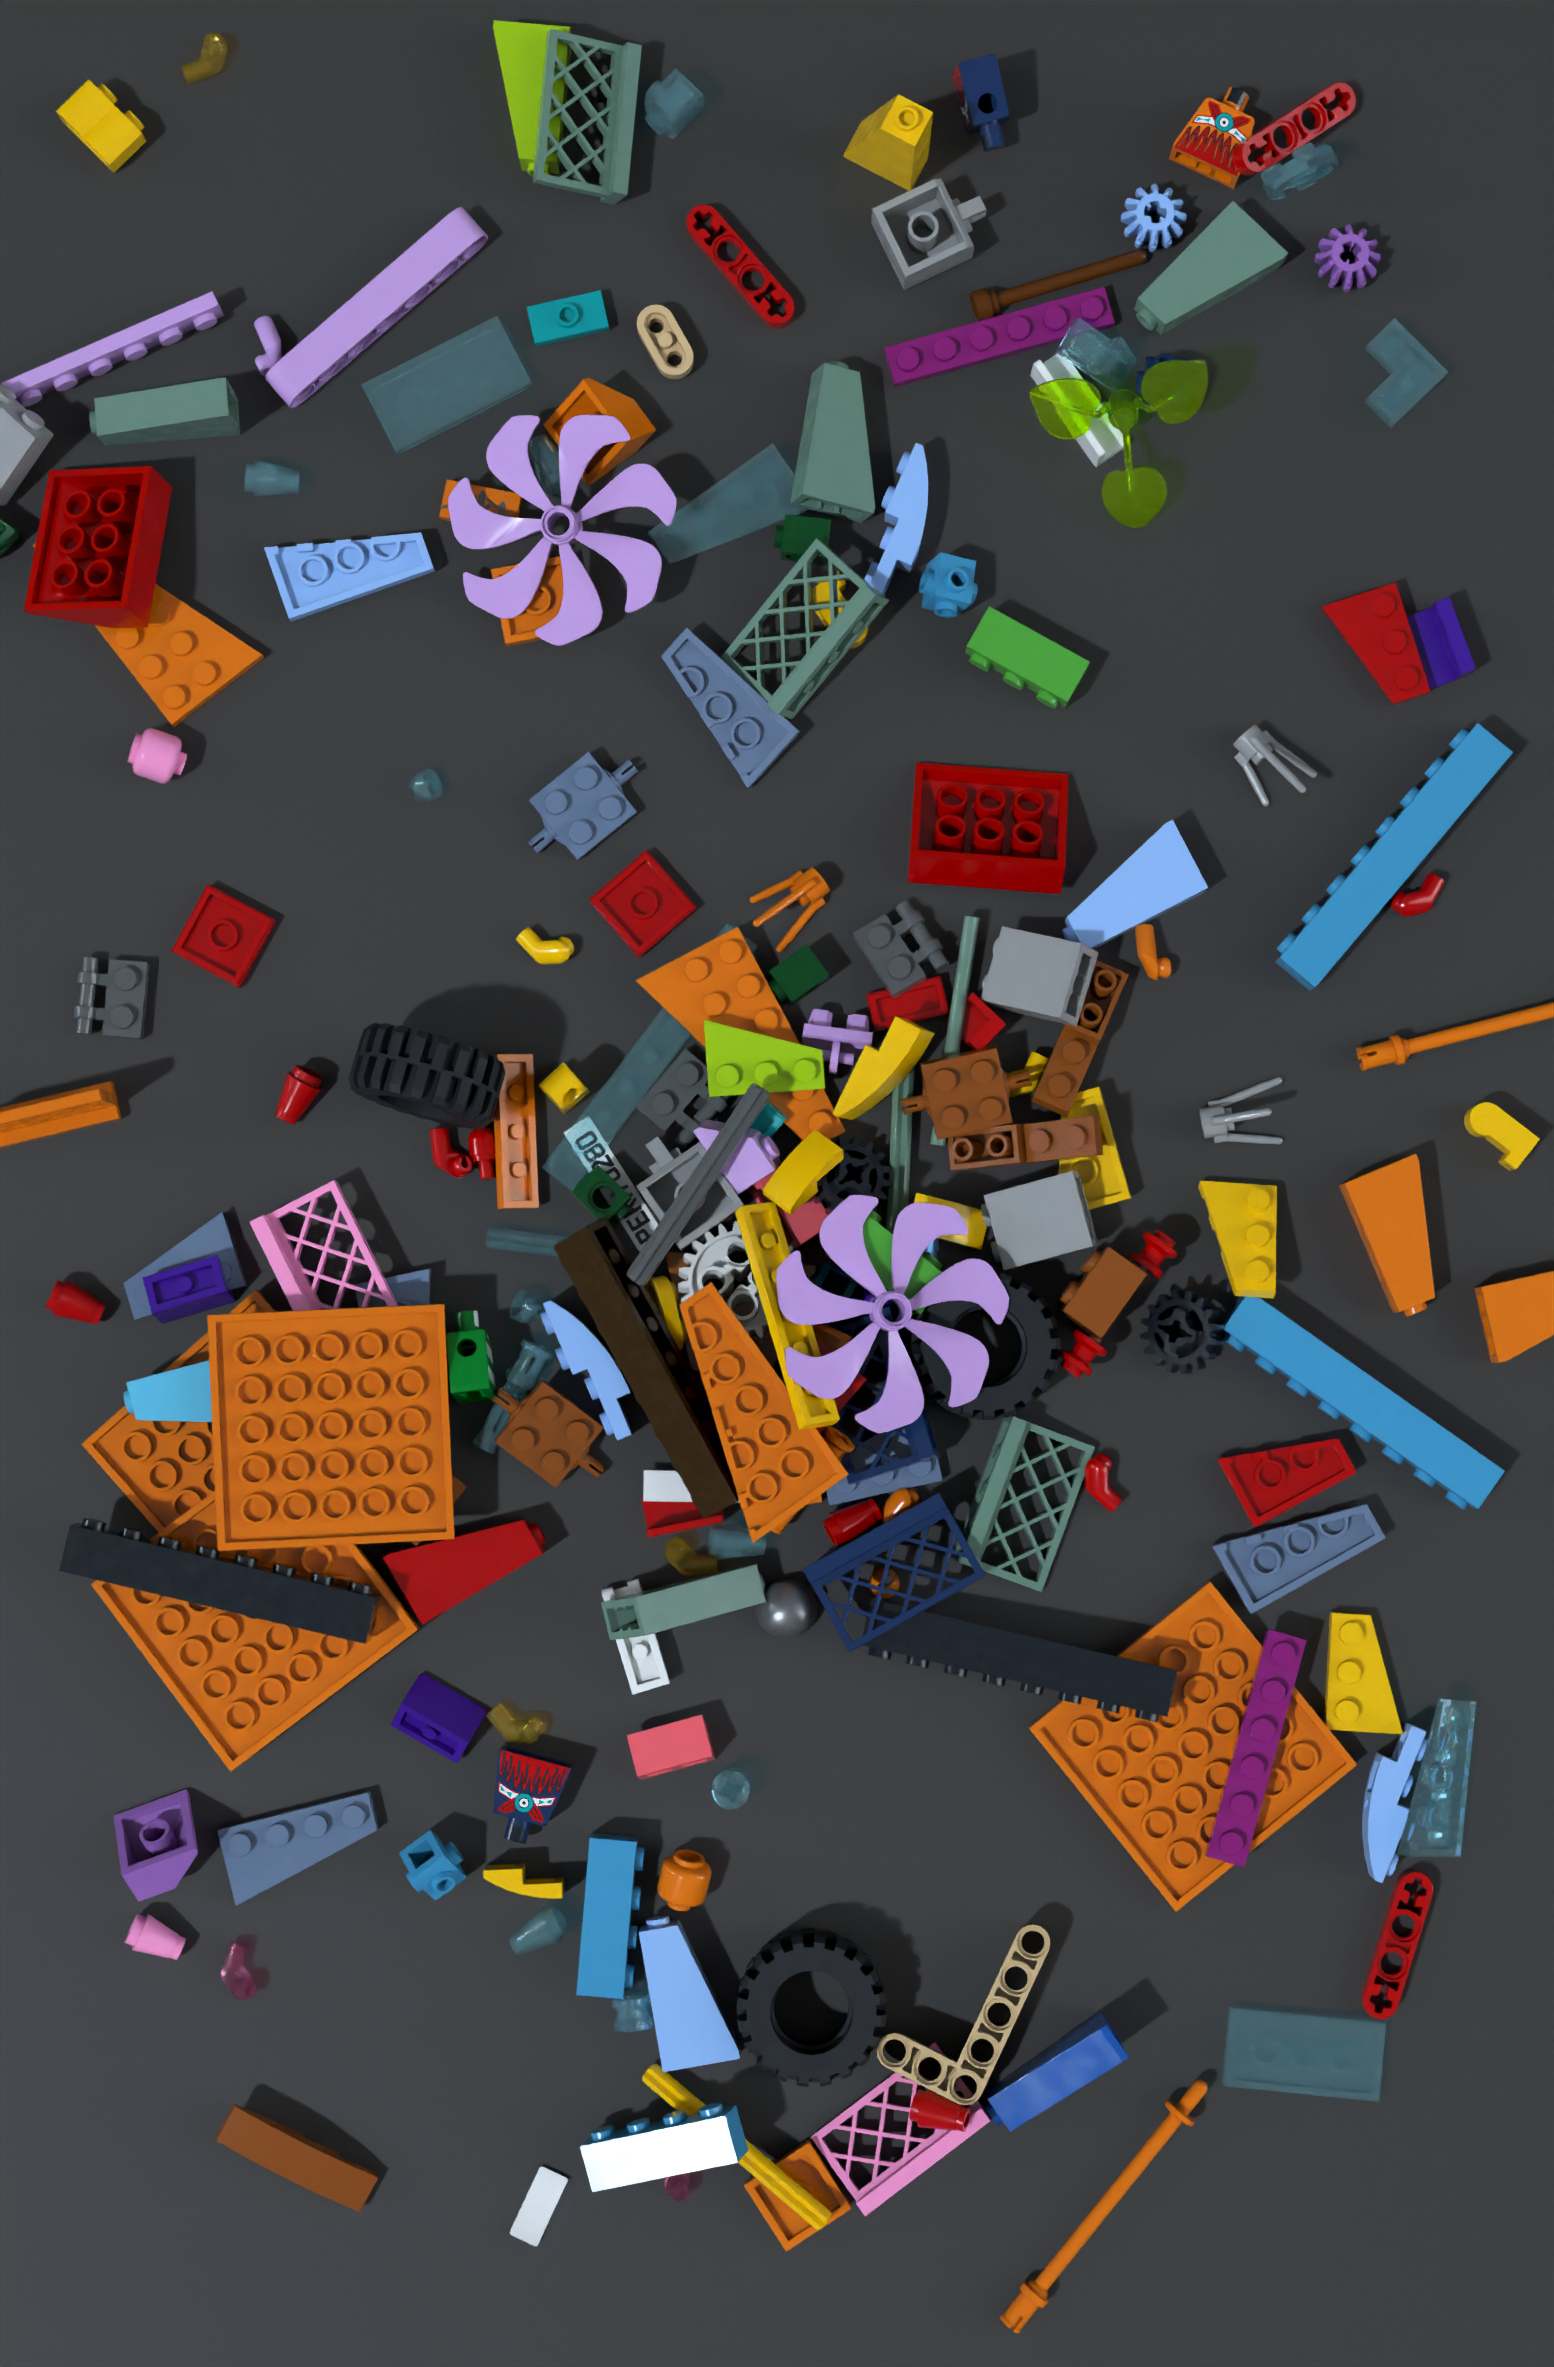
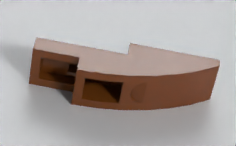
(1078, 1044)
(1026, 1143)

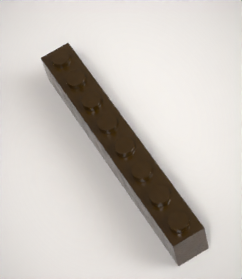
(650, 1363)

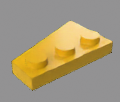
(1101, 1174)
(1246, 1232)
(1356, 1678)

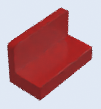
(675, 1516)

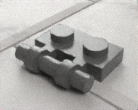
(890, 955)
(124, 999)
(675, 1092)

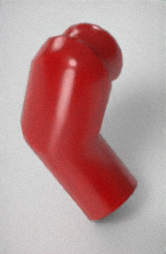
(1418, 901)
(447, 1158)
(1097, 1482)

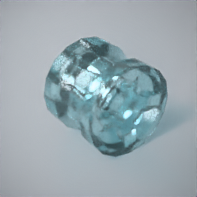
(729, 1781)
(632, 2012)

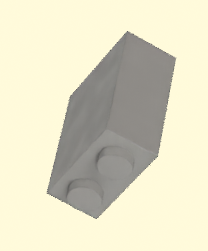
(21, 442)
(1039, 976)
(1039, 1220)

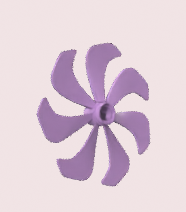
(482, 529)
(809, 1305)

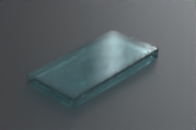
(447, 385)
(1303, 2053)

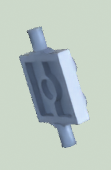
(582, 806)

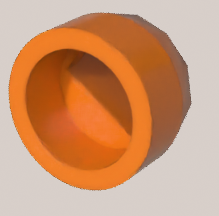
(876, 1577)

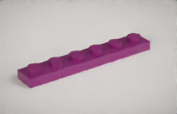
(995, 337)
(1255, 1747)

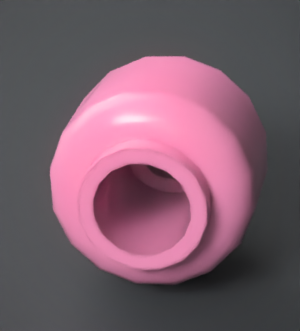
(157, 755)

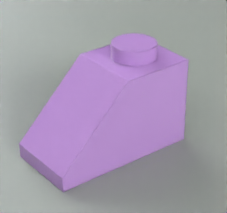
(750, 1161)

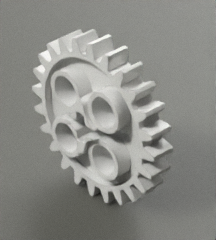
(713, 1262)

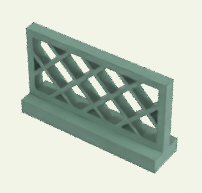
(619, 116)
(827, 650)
(992, 1490)

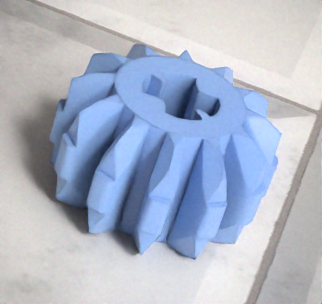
(1166, 212)

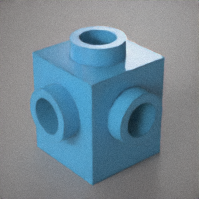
(948, 585)
(433, 1865)

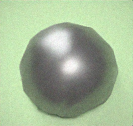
(788, 1608)

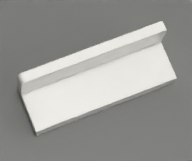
(1102, 438)

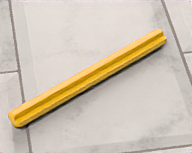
(753, 2161)

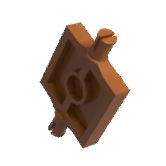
(966, 1092)
(548, 1433)

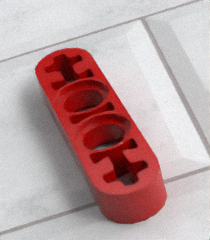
(1293, 126)
(743, 264)
(1402, 1945)

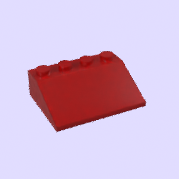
(99, 546)
(988, 828)

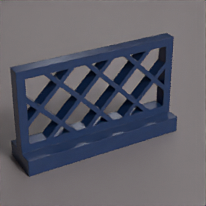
(918, 1433)
(876, 1543)

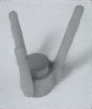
(1259, 745)
(1218, 1120)

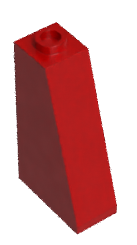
(452, 1570)

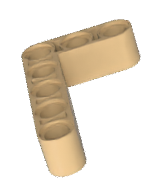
(982, 2029)

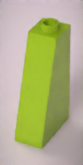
(522, 61)

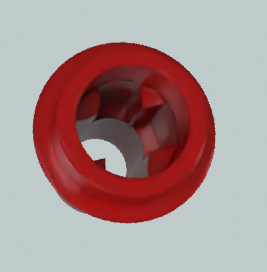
(297, 1093)
(74, 1303)
(851, 1522)
(938, 2112)

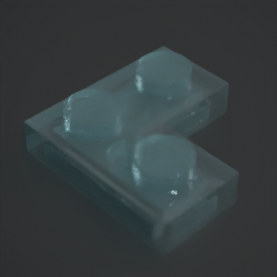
(1411, 369)

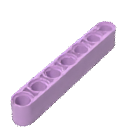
(376, 307)

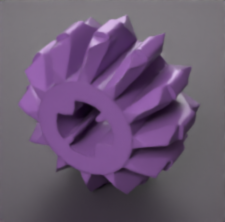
(1351, 244)

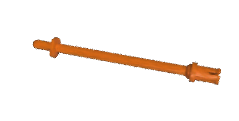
(1399, 1049)
(1034, 2292)

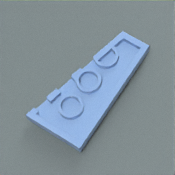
(337, 572)

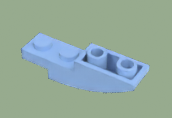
(907, 512)
(585, 1351)
(1382, 1814)

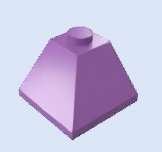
(156, 1844)

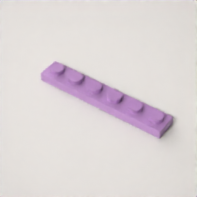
(125, 344)

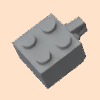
(926, 231)
(668, 1179)

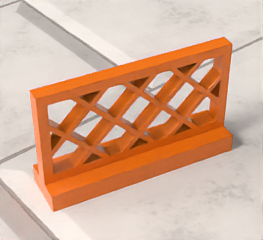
(58, 1114)

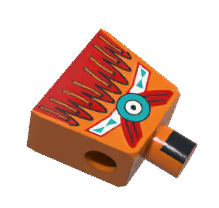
(1212, 135)

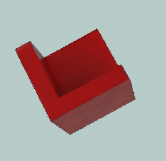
(980, 1024)

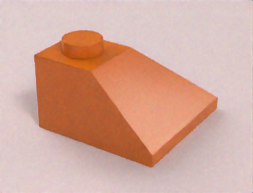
(597, 399)

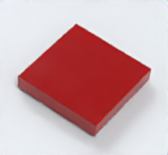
(642, 904)
(223, 936)

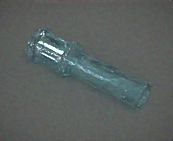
(515, 1376)

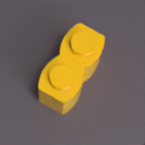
(102, 125)

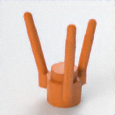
(806, 888)

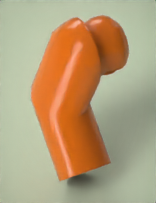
(1146, 951)
(899, 1502)

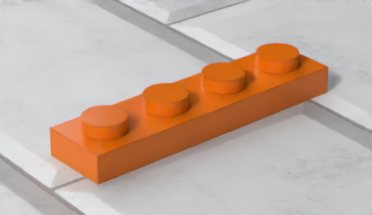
(516, 1135)

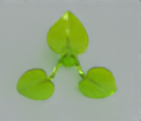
(1169, 387)

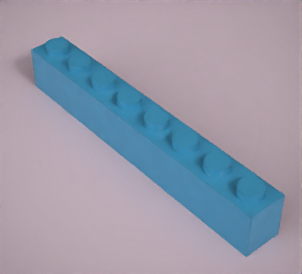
(1393, 856)
(1362, 1401)

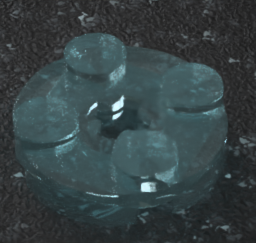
(1303, 171)

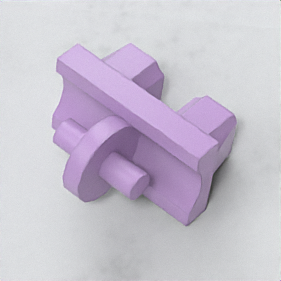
(837, 1044)

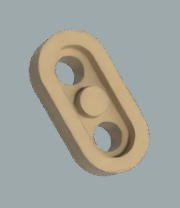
(665, 343)

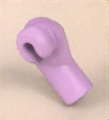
(271, 342)

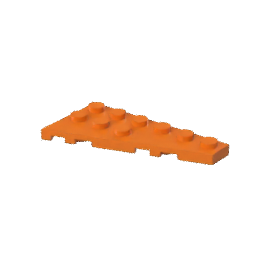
(180, 656)
(728, 988)
(769, 1457)

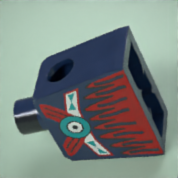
(977, 84)
(527, 1789)

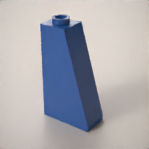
(1056, 2072)

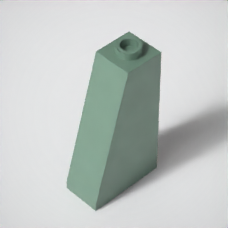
(1212, 268)
(167, 413)
(834, 449)
(683, 1602)

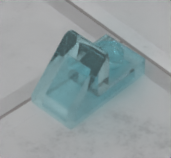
(1097, 355)

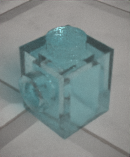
(672, 104)

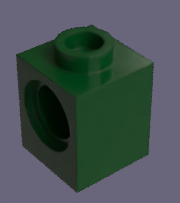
(798, 536)
(797, 975)
(590, 1184)

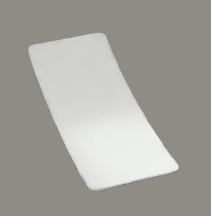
(538, 2206)

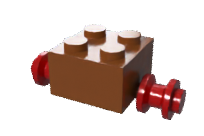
(1103, 1294)

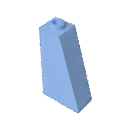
(1141, 889)
(684, 2006)

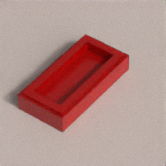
(916, 1005)

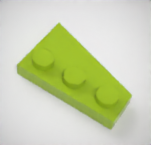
(745, 1057)

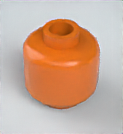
(684, 1880)

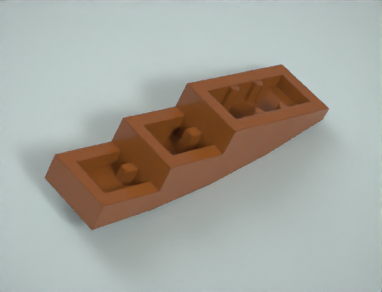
(296, 2157)

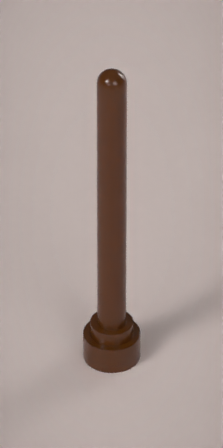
(986, 303)

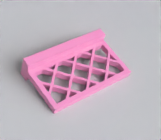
(286, 1261)
(913, 2162)

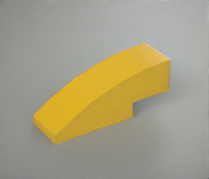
(882, 1068)

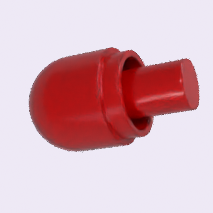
(482, 1151)

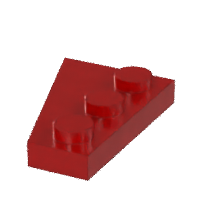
(1383, 641)
(1284, 1476)

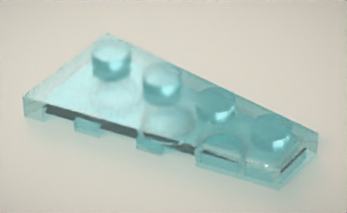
(733, 507)
(1440, 1794)

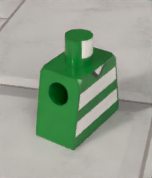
(471, 1376)

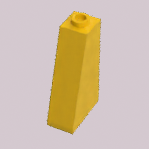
(893, 141)

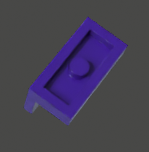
(1441, 644)
(187, 1290)
(438, 1717)

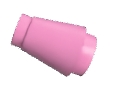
(154, 1938)

